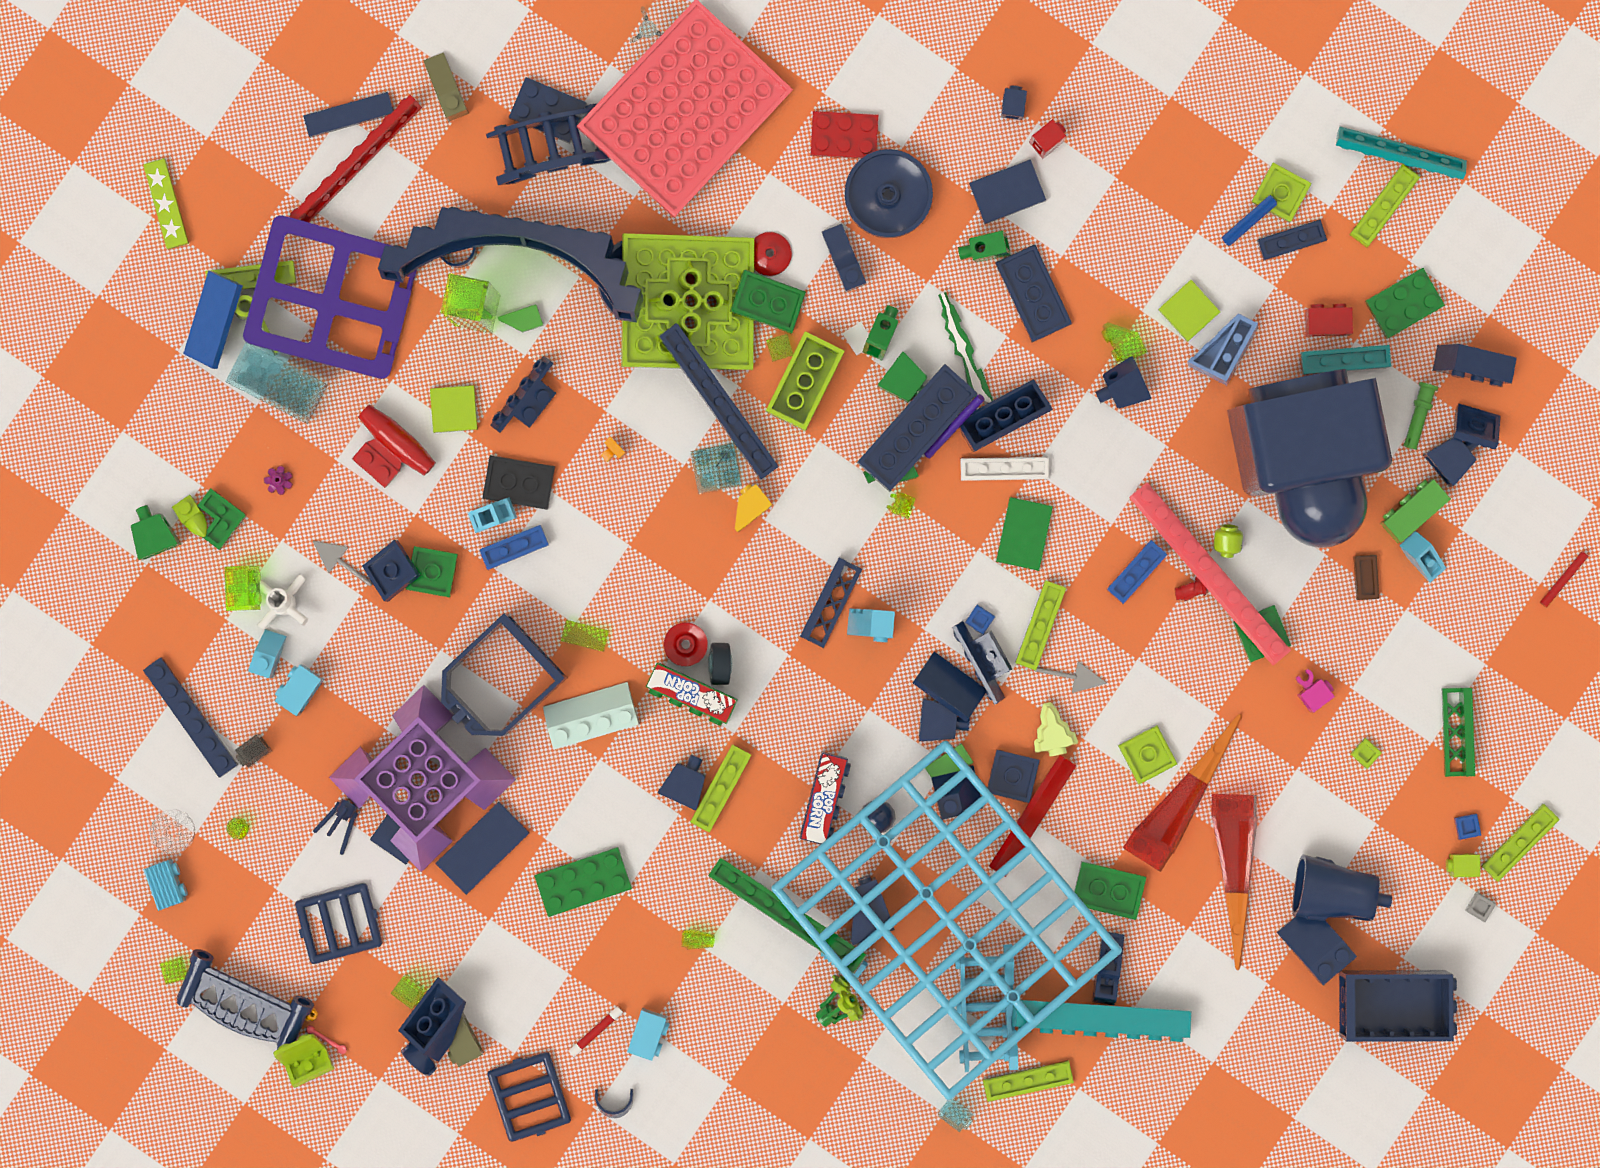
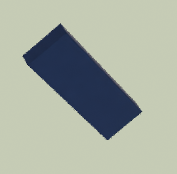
(1291, 240)

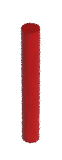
(1562, 581)

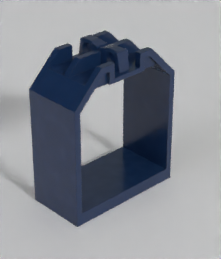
(463, 713)

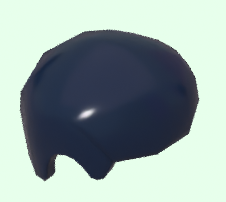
(882, 817)

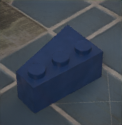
(1474, 364)

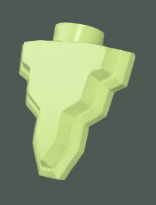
(1053, 733)

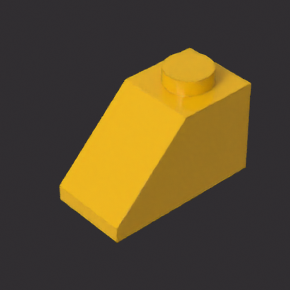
(750, 506)

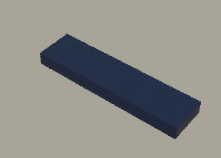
(348, 114)

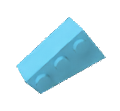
(871, 623)

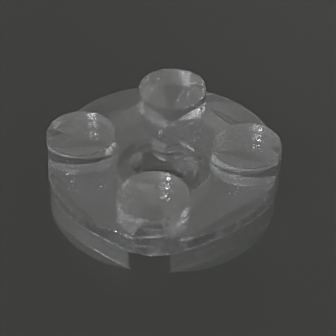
(183, 838)

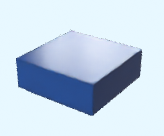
(980, 619)
(1467, 826)

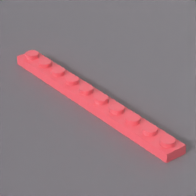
(1210, 574)

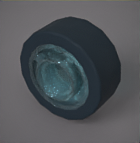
(720, 663)

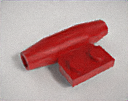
(390, 448)

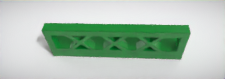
(1467, 732)

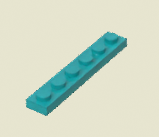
(1401, 153)

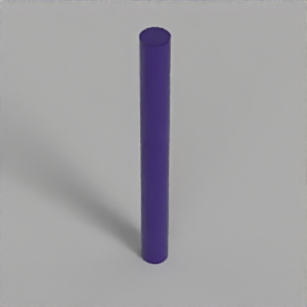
(950, 430)

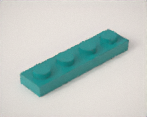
(1347, 358)

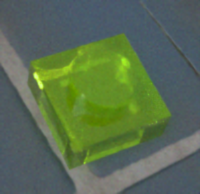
(779, 347)
(173, 970)

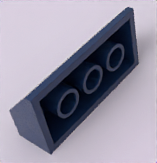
(1004, 415)

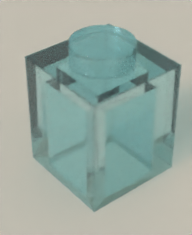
(956, 1114)

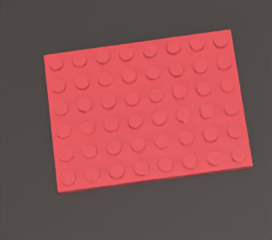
(684, 108)

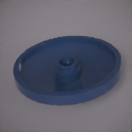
(888, 193)

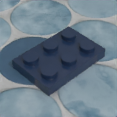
(539, 98)

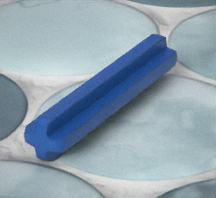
(1249, 220)

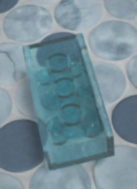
(276, 383)

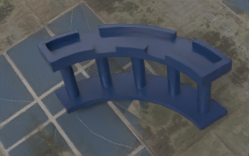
(556, 162)

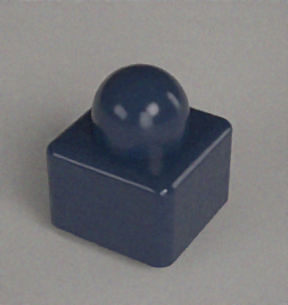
(1311, 448)

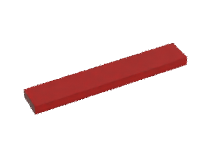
(1035, 810)

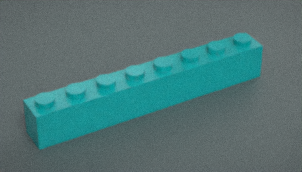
(1110, 1020)

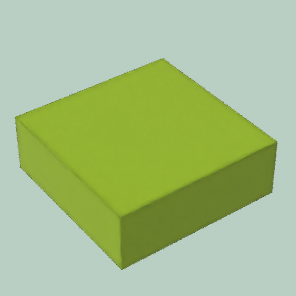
(1365, 753)

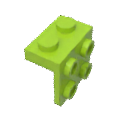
(304, 1059)

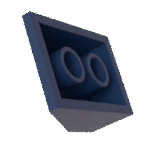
(1317, 947)
(434, 1020)

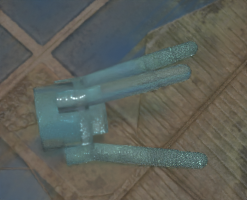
(646, 29)

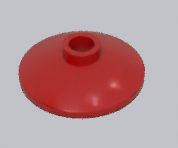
(779, 261)
(674, 639)

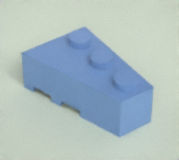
(1224, 352)

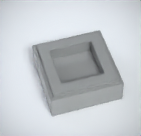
(1480, 907)

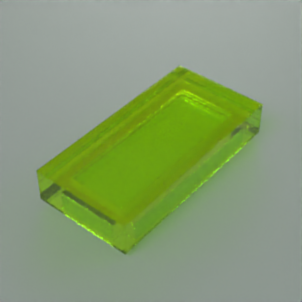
(585, 635)

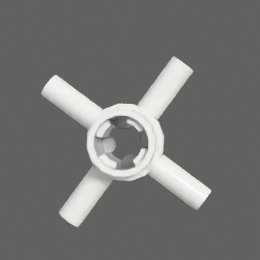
(287, 606)

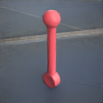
(341, 1048)

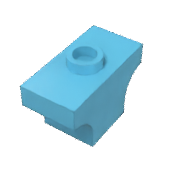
(492, 515)

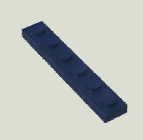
(190, 717)

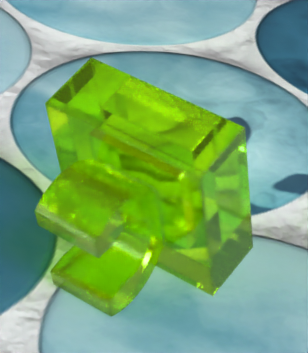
(902, 505)

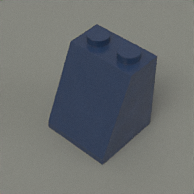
(861, 925)

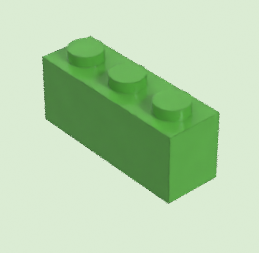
(1414, 510)

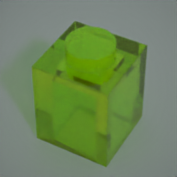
(409, 991)

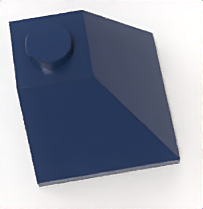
(956, 799)

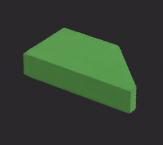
(523, 319)

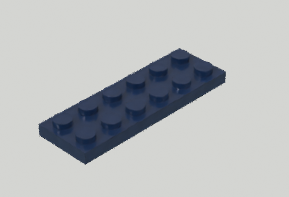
(917, 427)

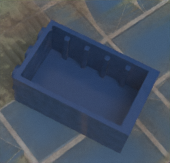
(1397, 1005)

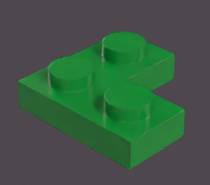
(225, 515)

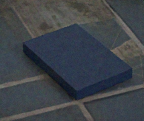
(1007, 192)
(950, 686)

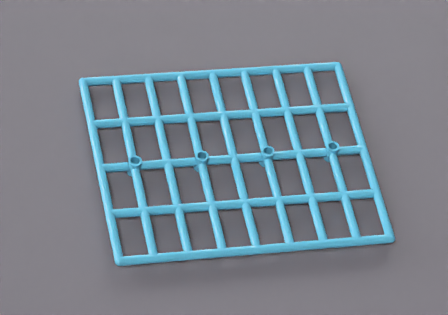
(947, 919)

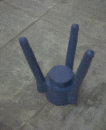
(344, 811)

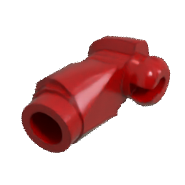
(1190, 590)

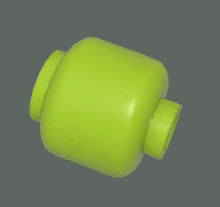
(1228, 540)

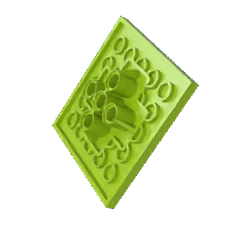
(659, 269)

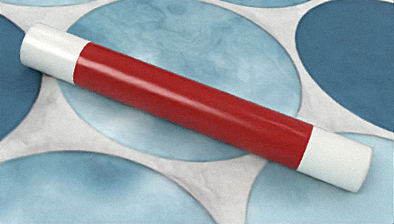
(592, 1034)

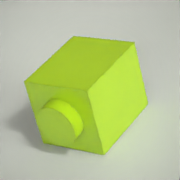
(1463, 865)

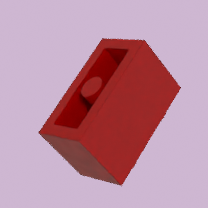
(1048, 138)
(1328, 321)

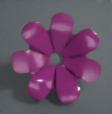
(283, 480)

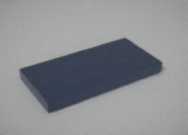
(1033, 293)
(482, 848)

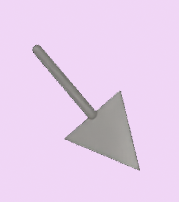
(331, 555)
(1083, 677)

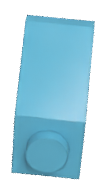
(1423, 556)
(267, 654)

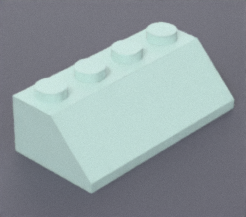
(590, 715)

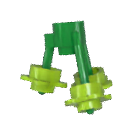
(846, 1003)

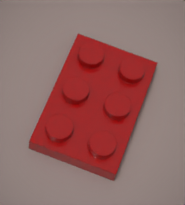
(843, 134)

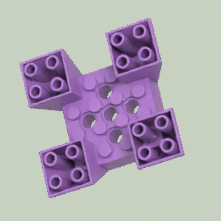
(380, 778)

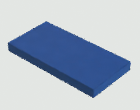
(212, 319)

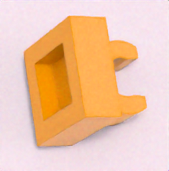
(613, 449)

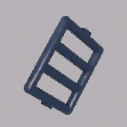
(356, 946)
(551, 1078)

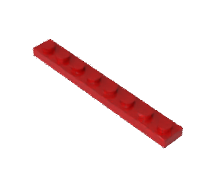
(357, 160)

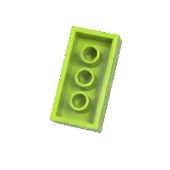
(805, 381)

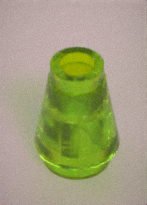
(697, 939)

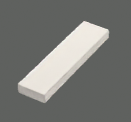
(1004, 468)

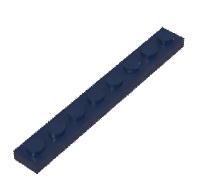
(718, 401)

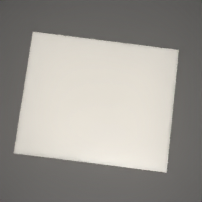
(856, 337)

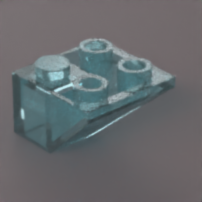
(716, 468)

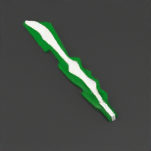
(963, 348)

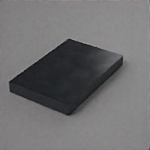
(522, 481)

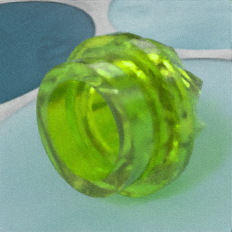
(237, 828)

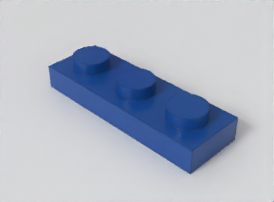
(514, 547)
(1136, 571)

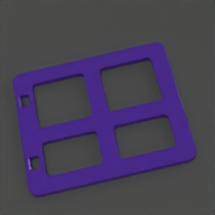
(328, 303)

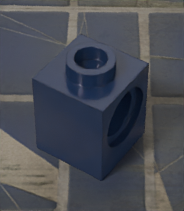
(1013, 103)

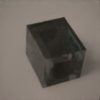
(252, 751)

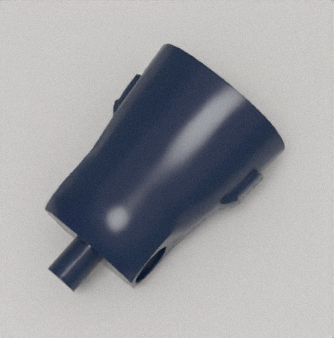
(1333, 891)

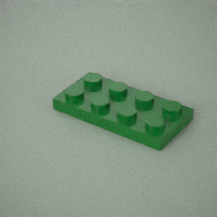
(583, 882)

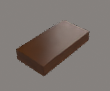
(1366, 577)

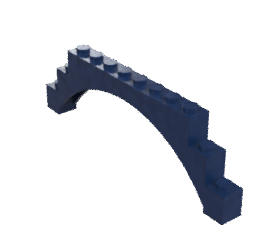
(471, 229)

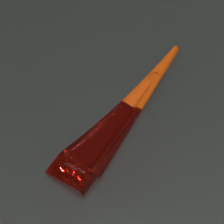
(1164, 827)
(1235, 835)

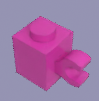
(1314, 693)

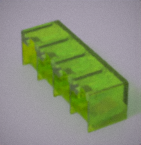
(470, 303)

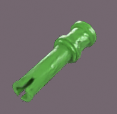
(1422, 405)

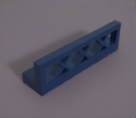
(825, 594)

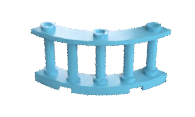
(963, 1007)

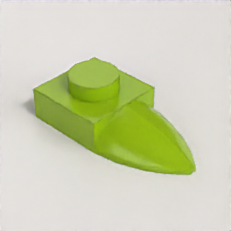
(191, 516)

